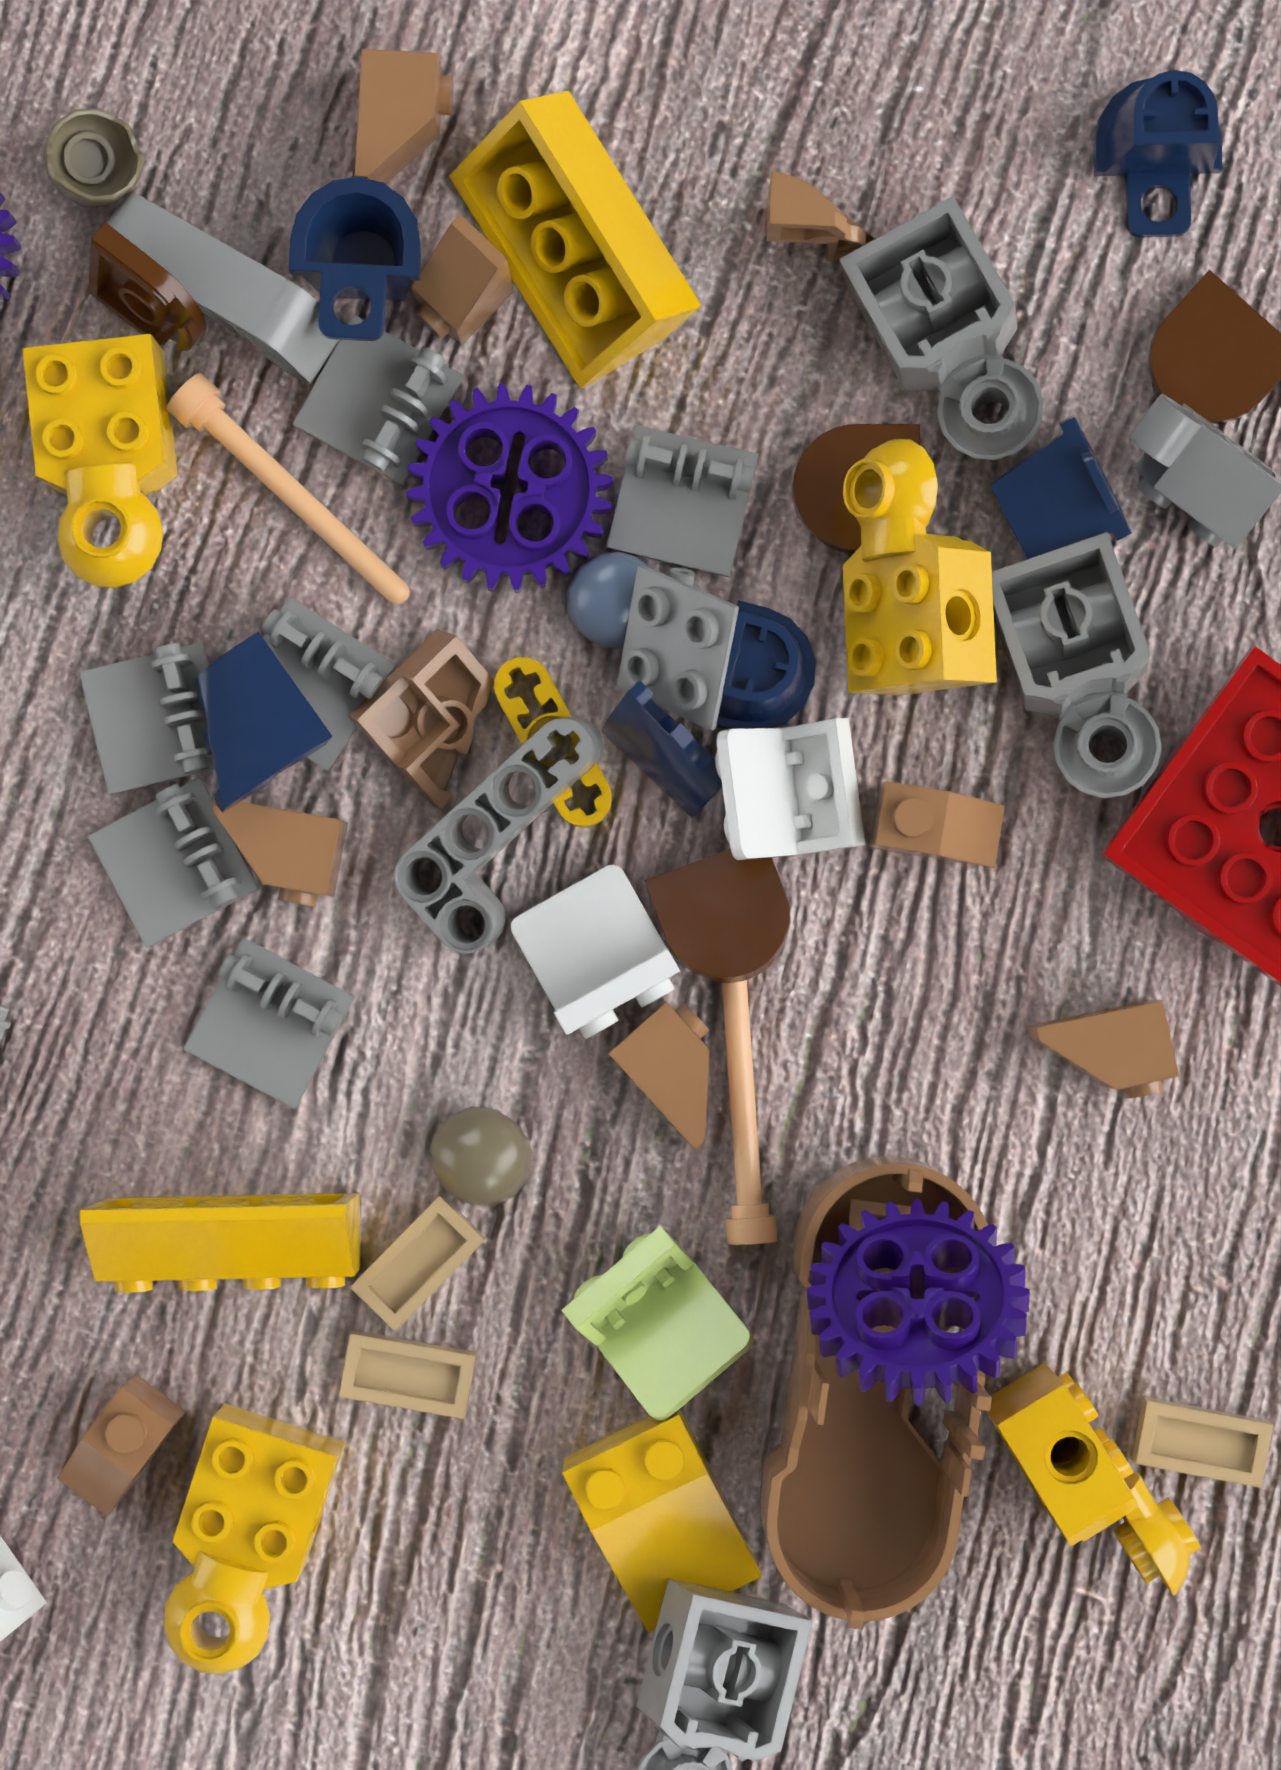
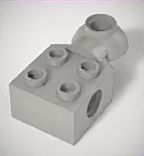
(946, 326)
(1076, 658)
(720, 1677)

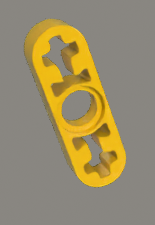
(544, 693)

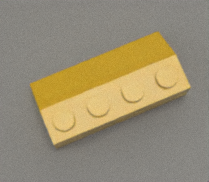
(573, 237)
(223, 1238)

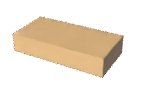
(418, 1262)
(408, 1374)
(1202, 1442)

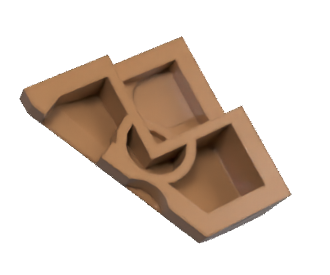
(804, 215)
(427, 713)

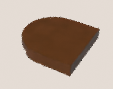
(142, 291)
(1215, 353)
(821, 475)
(723, 915)

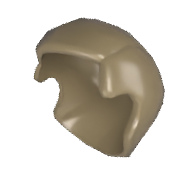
(92, 158)
(481, 1156)

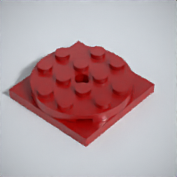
(1199, 820)

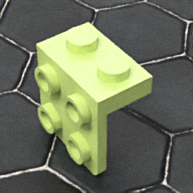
(659, 1323)

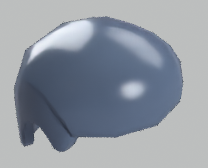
(602, 597)

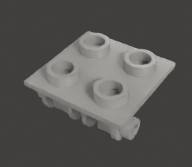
(378, 401)
(682, 500)
(678, 644)
(327, 667)
(149, 717)
(172, 862)
(268, 1022)

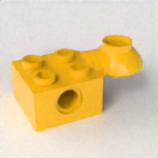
(104, 444)
(912, 598)
(1090, 1479)
(245, 1532)

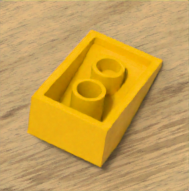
(658, 1512)

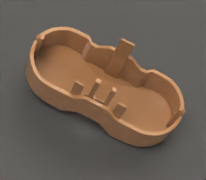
(853, 1491)

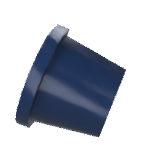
(1156, 138)
(356, 244)
(1059, 495)
(766, 670)

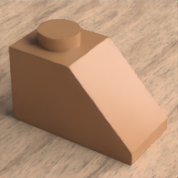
(398, 109)
(461, 283)
(936, 824)
(288, 848)
(1115, 1046)
(670, 1066)
(120, 1444)

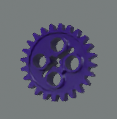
(566, 498)
(918, 1301)

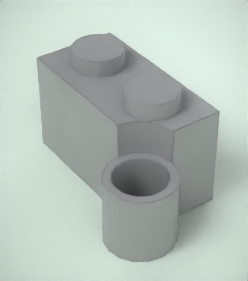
(1202, 473)

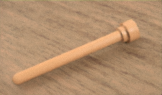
(199, 406)
(750, 1217)

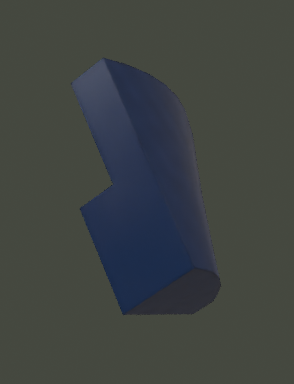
(254, 720)
(663, 750)

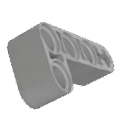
(231, 287)
(504, 821)

